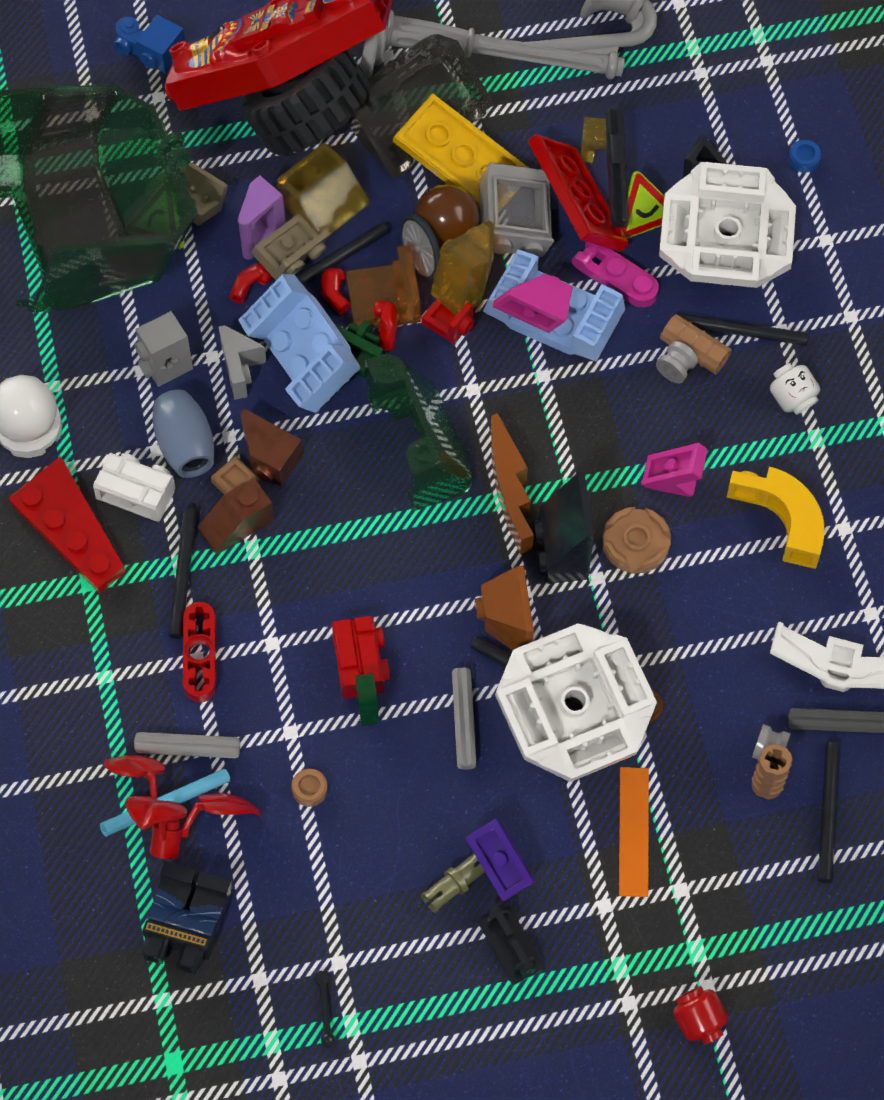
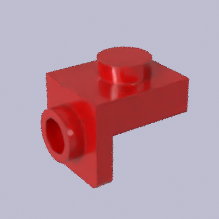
(446, 323)

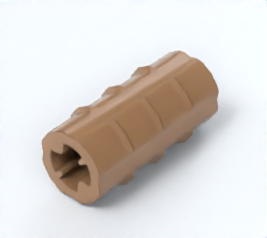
(709, 350)
(771, 771)

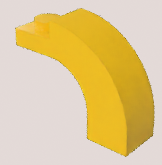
(792, 504)

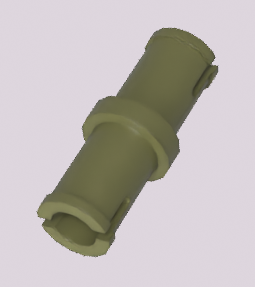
(453, 883)

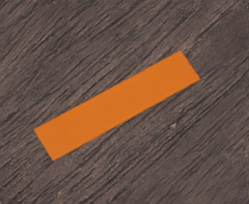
(634, 832)

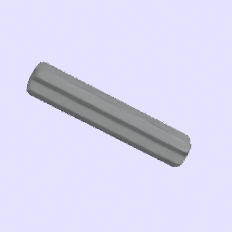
(464, 718)
(187, 745)

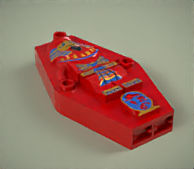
(269, 47)

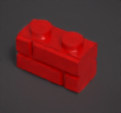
(357, 653)

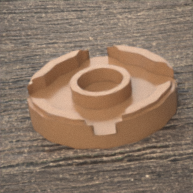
(636, 540)

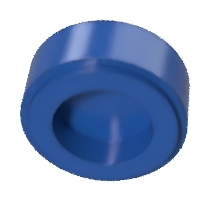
(804, 156)

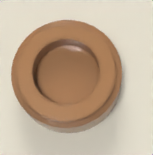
(309, 787)

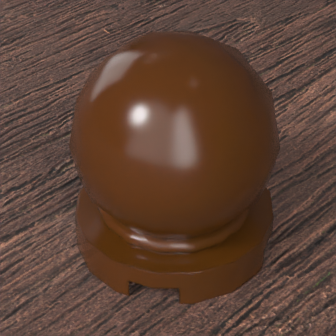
(448, 211)

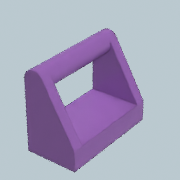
(259, 215)

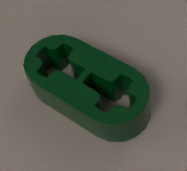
(367, 699)

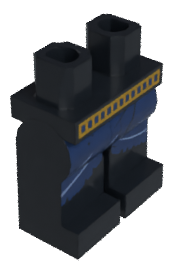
(186, 916)

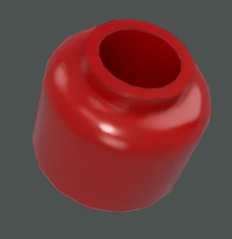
(700, 1015)

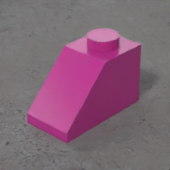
(538, 302)

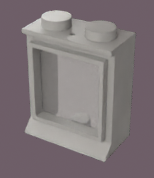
(518, 207)

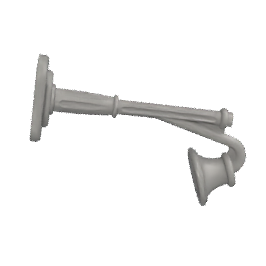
(584, 53)

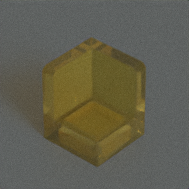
(593, 137)

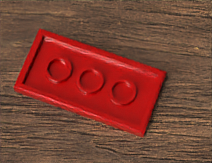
(577, 192)

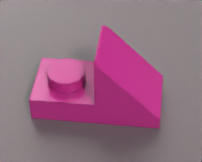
(675, 469)

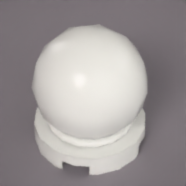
(28, 416)

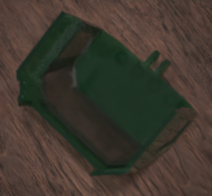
(93, 189)

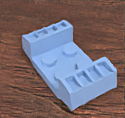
(588, 320)
(302, 341)

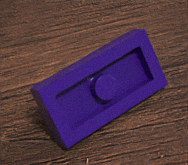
(500, 859)

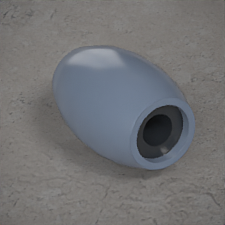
(183, 433)

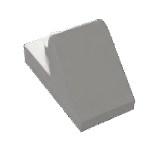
(239, 355)

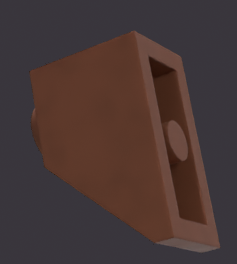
(270, 448)
(236, 516)

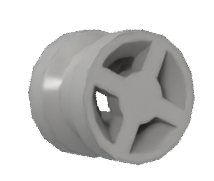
(677, 362)
(769, 737)

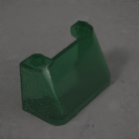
(437, 458)

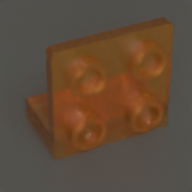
(385, 283)

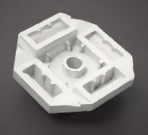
(730, 201)
(581, 665)

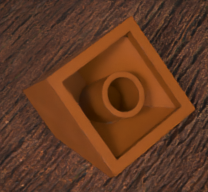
(506, 608)

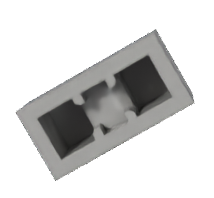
(163, 349)

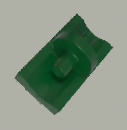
(362, 343)

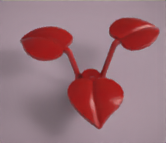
(165, 815)

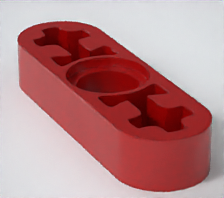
(190, 639)

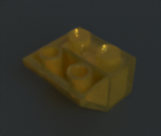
(322, 190)
(464, 268)

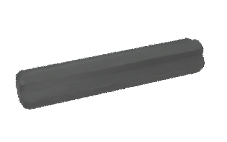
(836, 720)

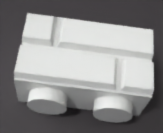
(134, 486)

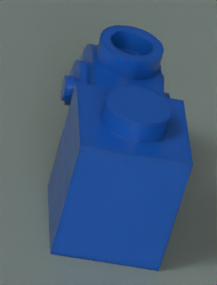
(149, 45)

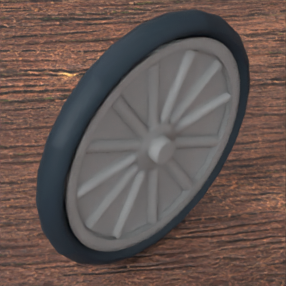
(423, 243)

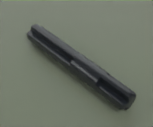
(616, 168)

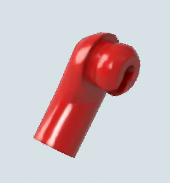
(245, 279)
(330, 287)
(388, 325)

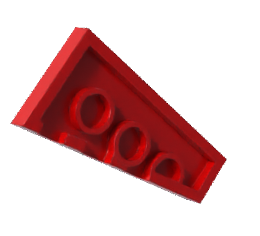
(65, 520)

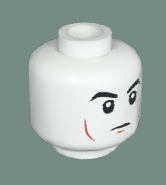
(794, 388)

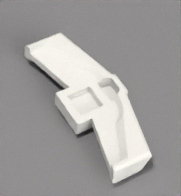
(836, 665)

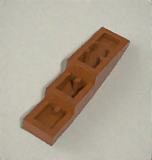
(509, 476)

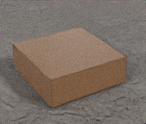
(232, 475)

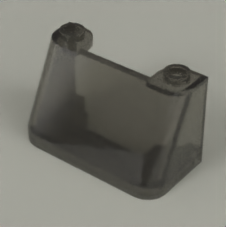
(403, 85)

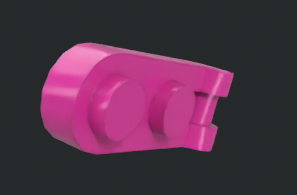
(618, 274)

